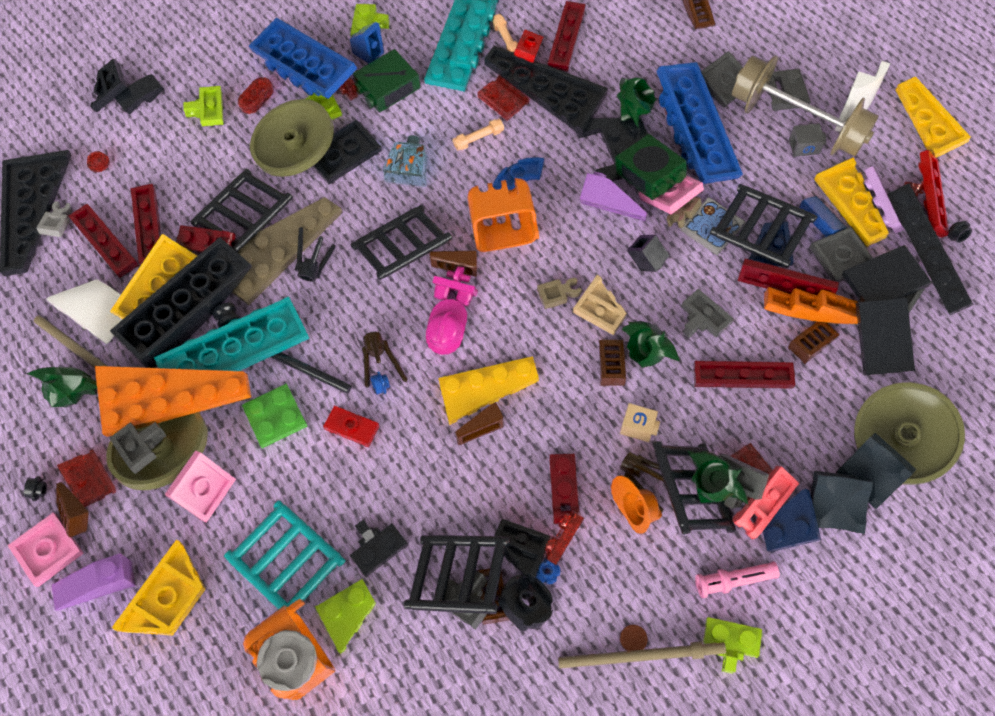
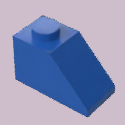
(367, 43)

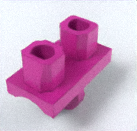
(465, 291)

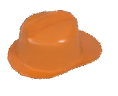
(636, 504)

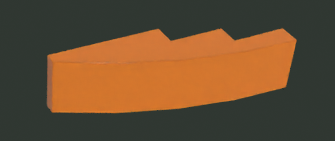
(804, 305)

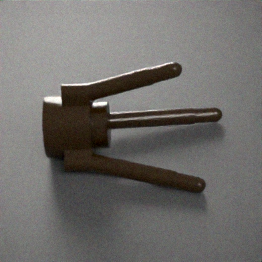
(375, 347)
(636, 466)

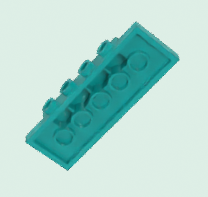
(461, 43)
(240, 341)

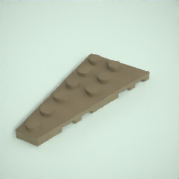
(277, 246)

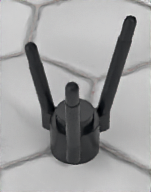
(309, 268)

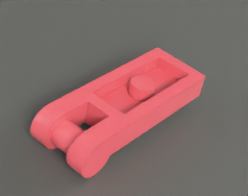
(777, 491)

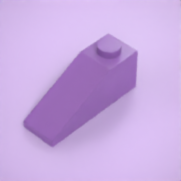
(606, 195)
(93, 581)

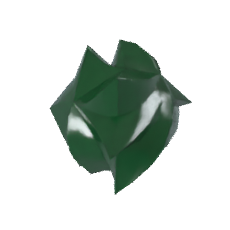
(635, 98)
(648, 344)
(64, 385)
(716, 478)

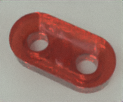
(252, 98)

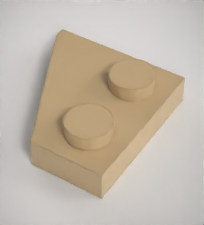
(600, 307)

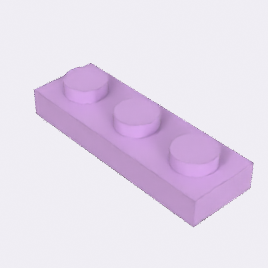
(882, 200)

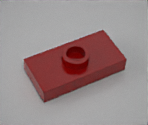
(528, 45)
(351, 426)

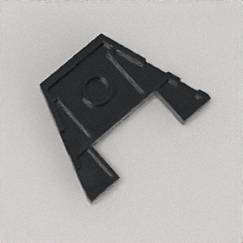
(617, 136)

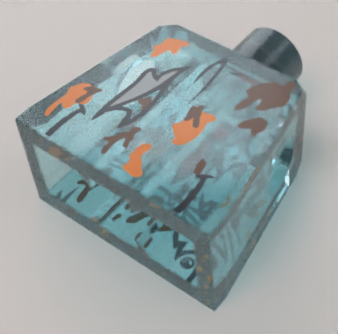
(407, 163)

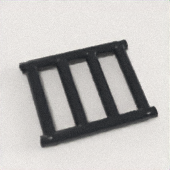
(231, 190)
(762, 250)
(402, 260)
(678, 500)
(463, 604)

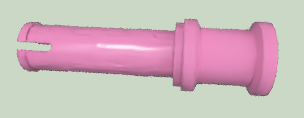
(724, 583)

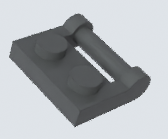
(792, 84)

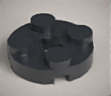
(522, 615)

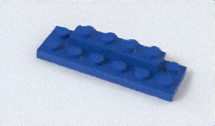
(302, 59)
(697, 123)

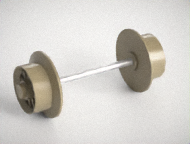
(754, 79)

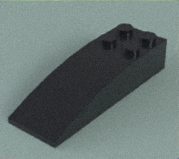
(182, 303)

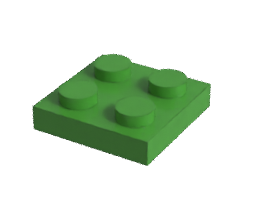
(274, 415)

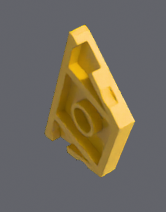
(164, 596)

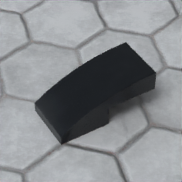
(143, 89)

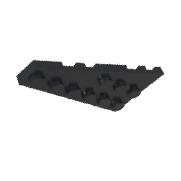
(560, 93)
(27, 193)

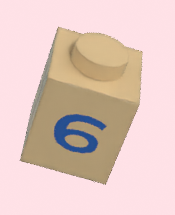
(640, 423)

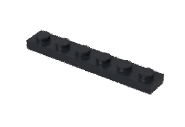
(930, 249)

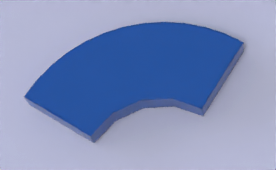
(525, 169)

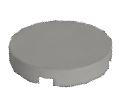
(286, 660)

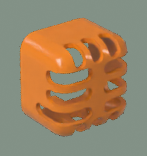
(500, 203)
(288, 619)

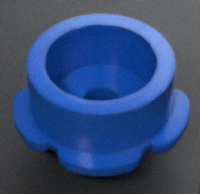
(380, 383)
(551, 577)

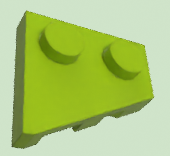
(345, 613)

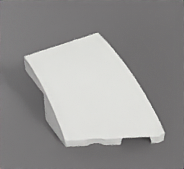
(863, 86)
(90, 307)

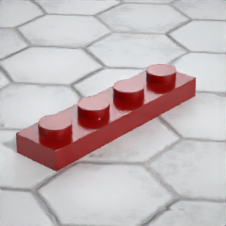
(933, 190)

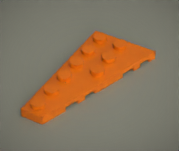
(162, 394)

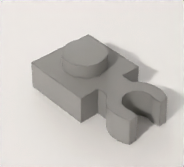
(55, 222)

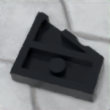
(108, 85)
(525, 549)

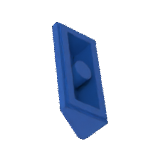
(826, 219)

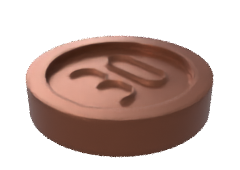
(633, 638)

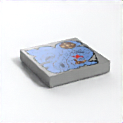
(705, 219)

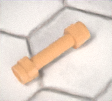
(500, 25)
(461, 142)

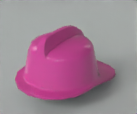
(446, 327)

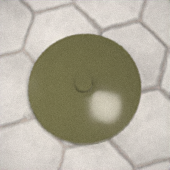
(292, 137)
(916, 424)
(183, 438)

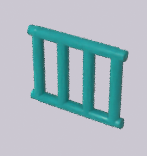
(298, 526)

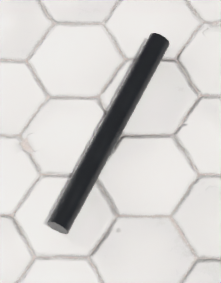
(313, 372)

